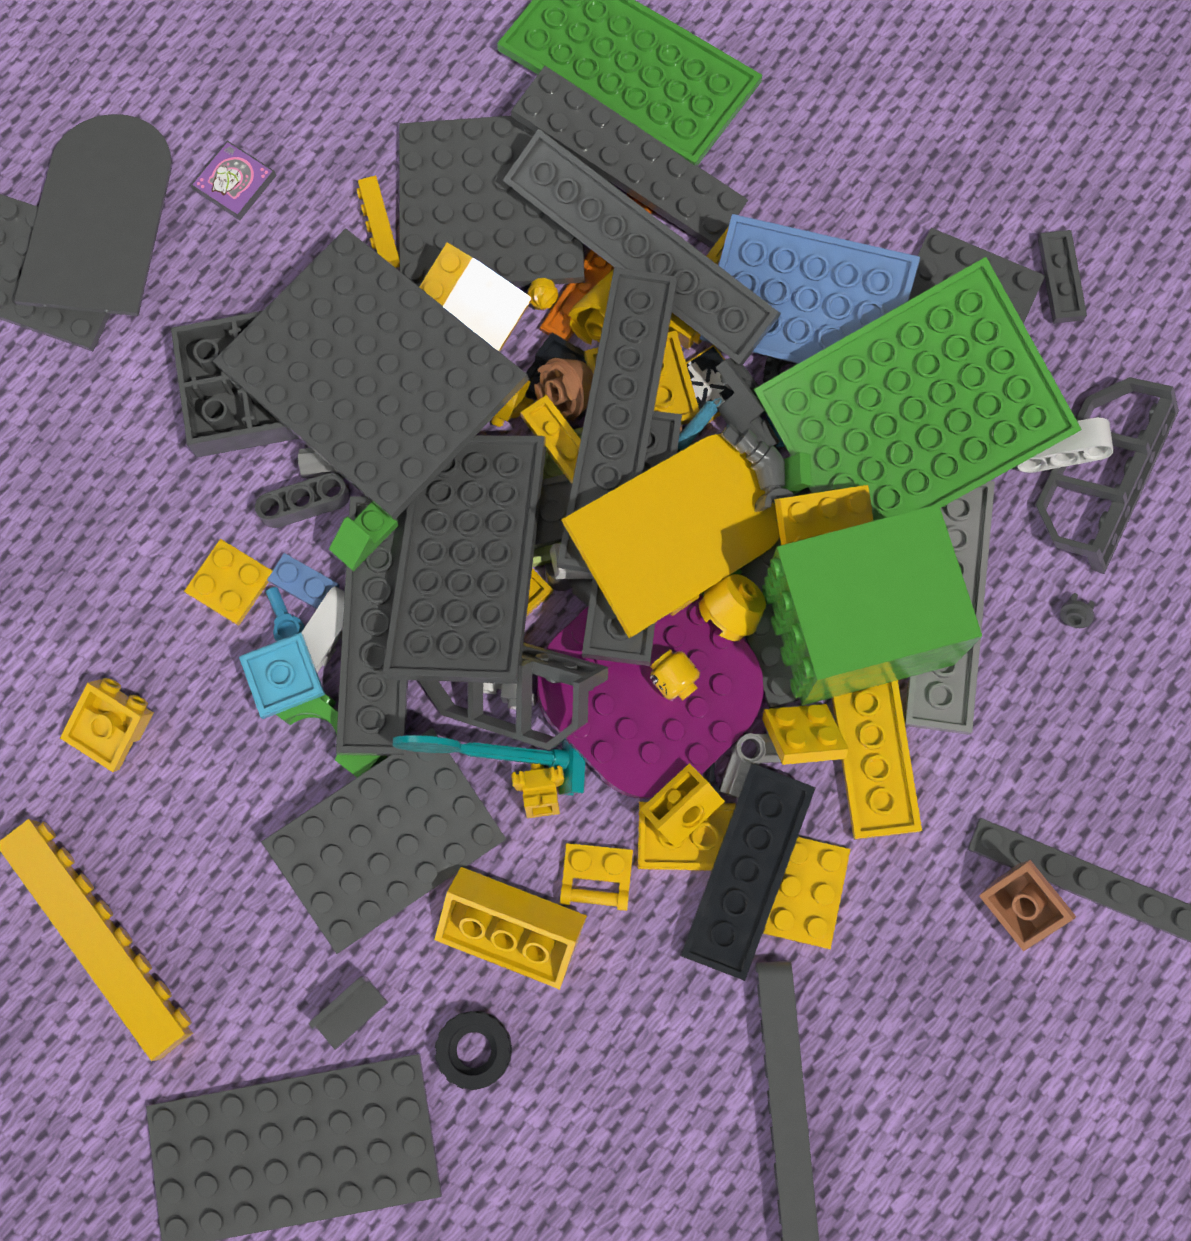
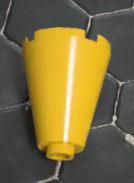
(590, 311)

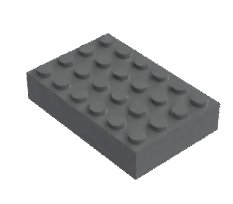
(215, 408)

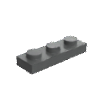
(1062, 276)

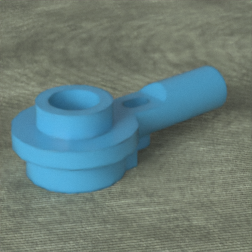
(285, 623)

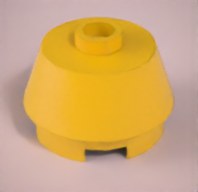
(733, 606)

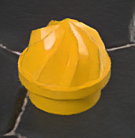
(543, 293)

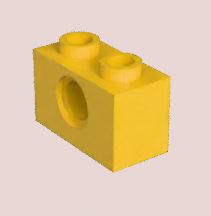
(682, 805)

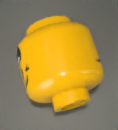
(674, 675)

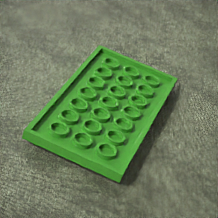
(637, 67)

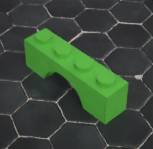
(323, 709)

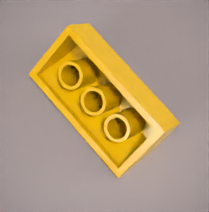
(509, 927)

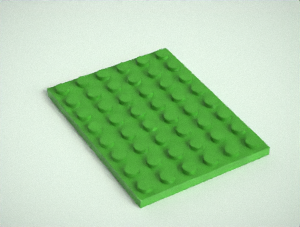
(923, 399)

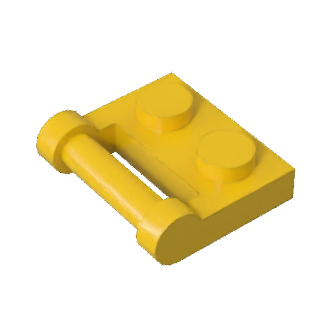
(596, 864)

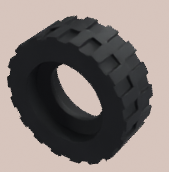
(447, 1045)

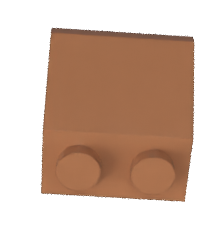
(1026, 904)

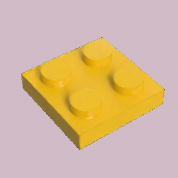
(229, 582)
(804, 734)

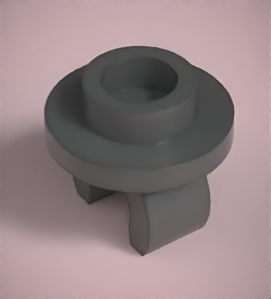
(1077, 613)

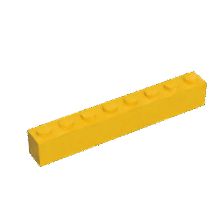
(95, 939)

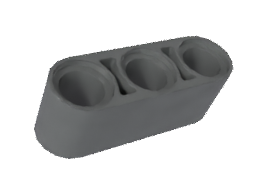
(288, 496)

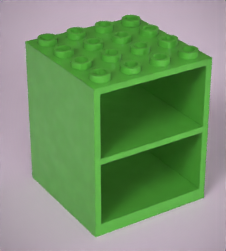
(870, 605)

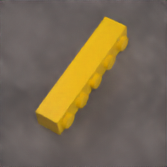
(378, 220)

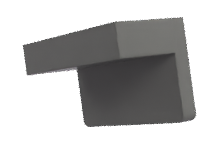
(349, 1012)

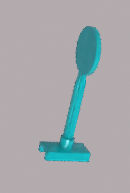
(567, 758)

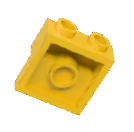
(106, 723)

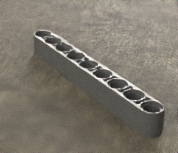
(787, 1102)

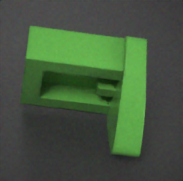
(797, 472)

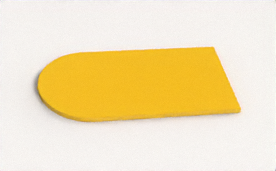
(673, 531)

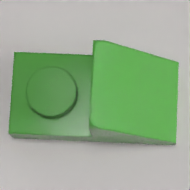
(362, 536)

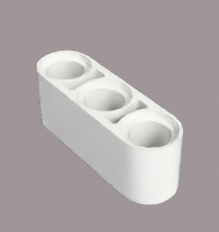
(1085, 446)
(325, 627)

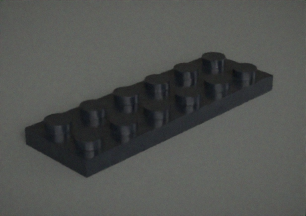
(747, 871)

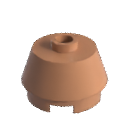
(566, 384)

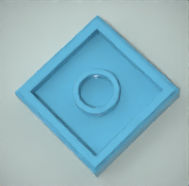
(281, 675)

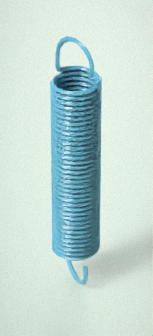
(697, 424)

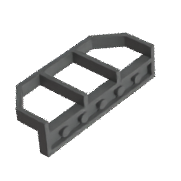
(1136, 471)
(538, 661)

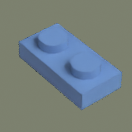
(301, 581)

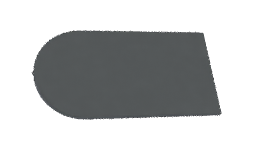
(98, 218)

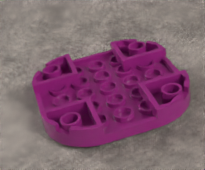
(636, 733)

